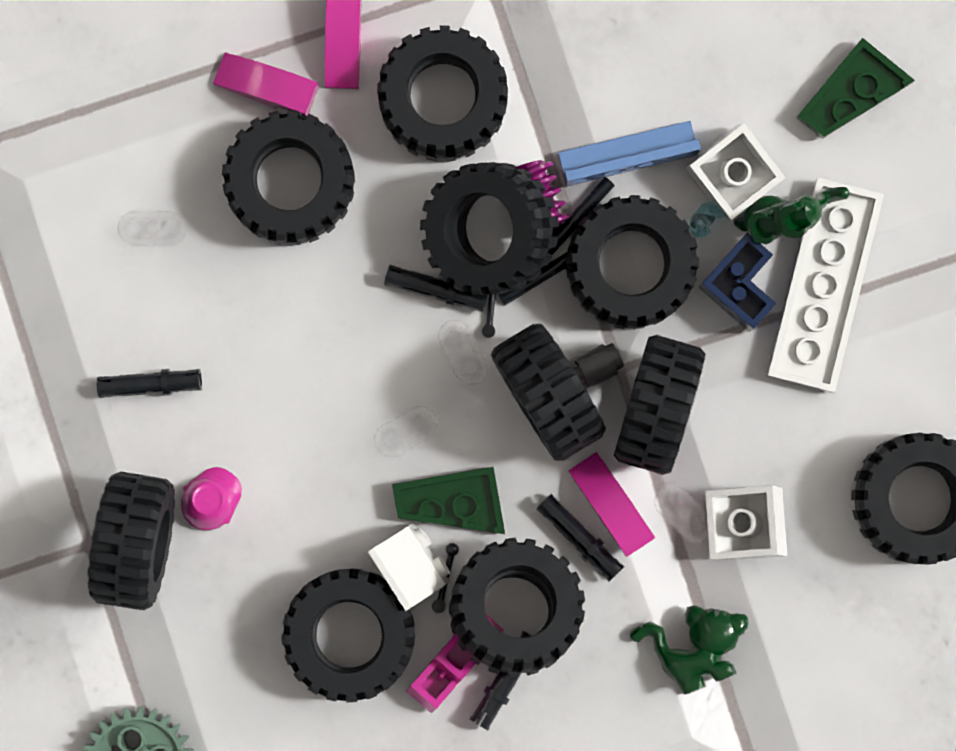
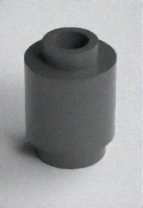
(597, 364)

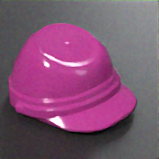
(211, 499)

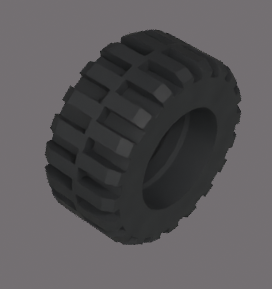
(437, 48)
(256, 145)
(645, 217)
(448, 235)
(548, 391)
(660, 404)
(873, 505)
(131, 540)
(548, 575)
(301, 636)

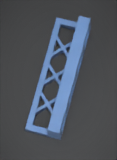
(628, 153)

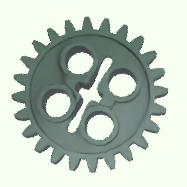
(153, 732)

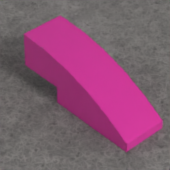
(342, 43)
(266, 84)
(611, 504)
(443, 674)

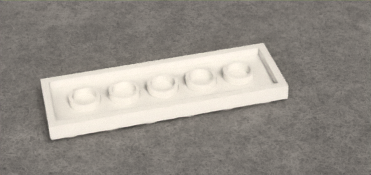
(825, 290)

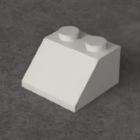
(735, 171)
(746, 523)
(410, 566)

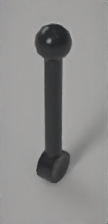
(489, 330)
(439, 605)

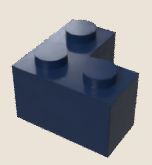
(732, 286)

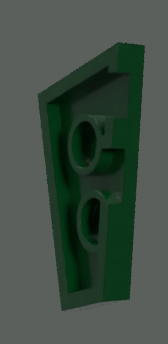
(853, 88)
(453, 499)

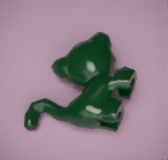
(774, 216)
(711, 633)

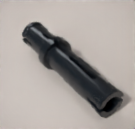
(432, 287)
(149, 383)
(584, 541)
(495, 696)

